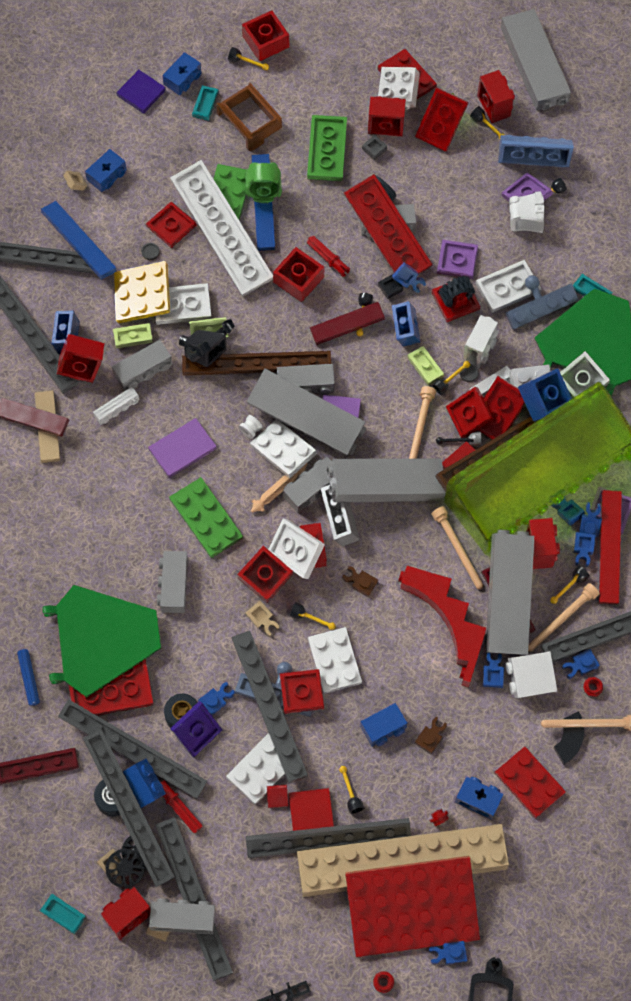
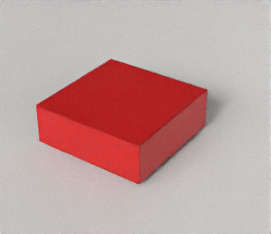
(277, 796)

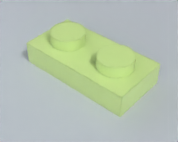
(207, 325)
(132, 335)
(425, 365)

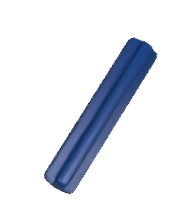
(28, 677)

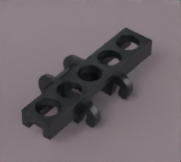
(289, 990)

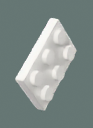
(505, 286)
(187, 304)
(283, 448)
(296, 548)
(335, 660)
(257, 771)

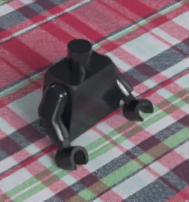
(206, 346)

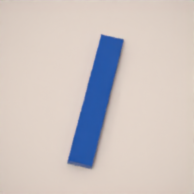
(264, 216)
(78, 240)

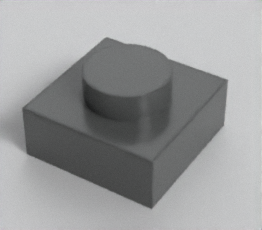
(374, 147)

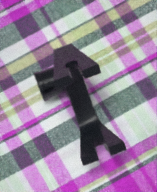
(492, 976)

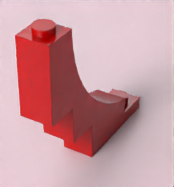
(465, 635)

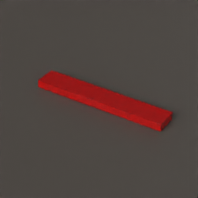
(610, 547)

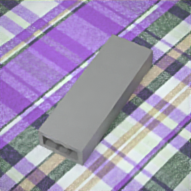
(535, 60)
(306, 413)
(384, 480)
(510, 593)

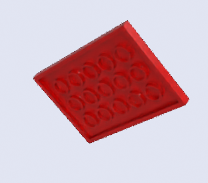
(412, 906)

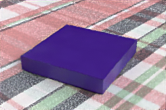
(141, 91)
(196, 729)

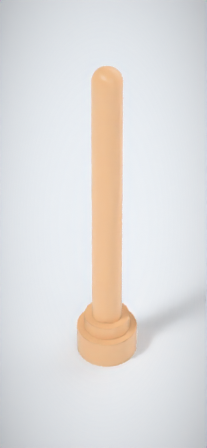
(427, 394)
(440, 515)
(589, 592)
(564, 723)

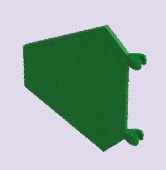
(594, 325)
(101, 638)

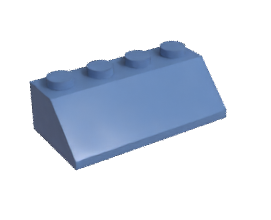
(535, 151)

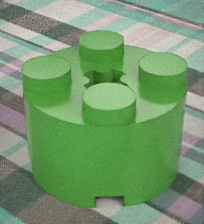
(263, 182)

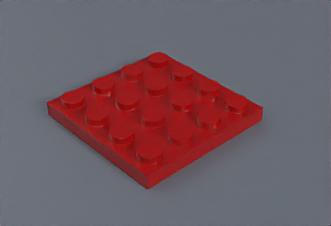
(124, 693)

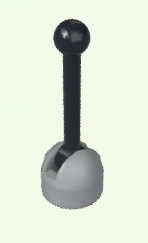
(474, 439)

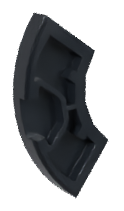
(571, 741)

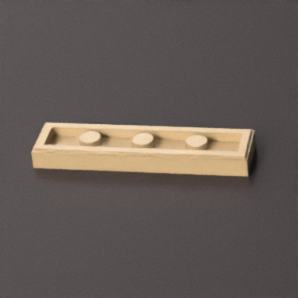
(47, 442)

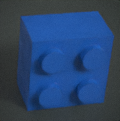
(545, 394)

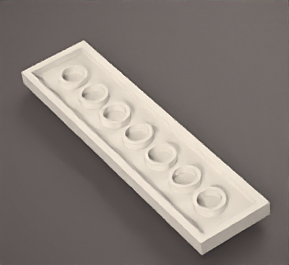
(222, 228)

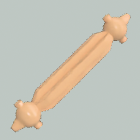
(274, 491)

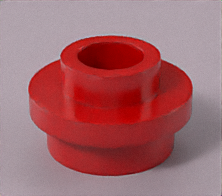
(593, 681)
(439, 817)
(383, 975)

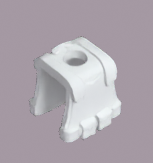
(527, 213)

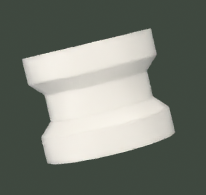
(250, 426)

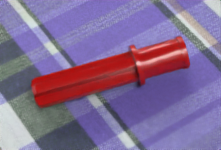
(333, 260)
(180, 808)

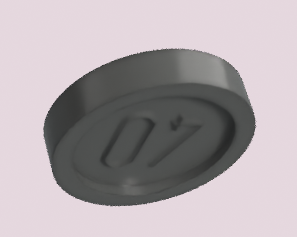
(150, 251)
(469, 374)

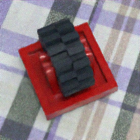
(456, 298)

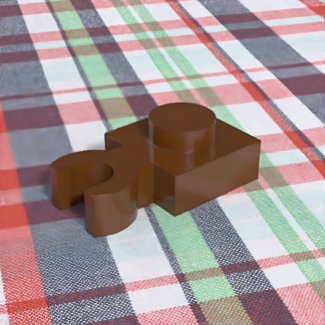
(362, 582)
(429, 737)

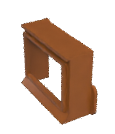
(256, 138)

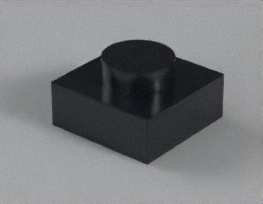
(390, 287)

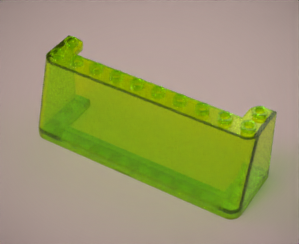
(540, 466)

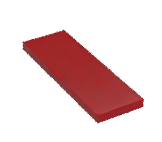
(386, 225)

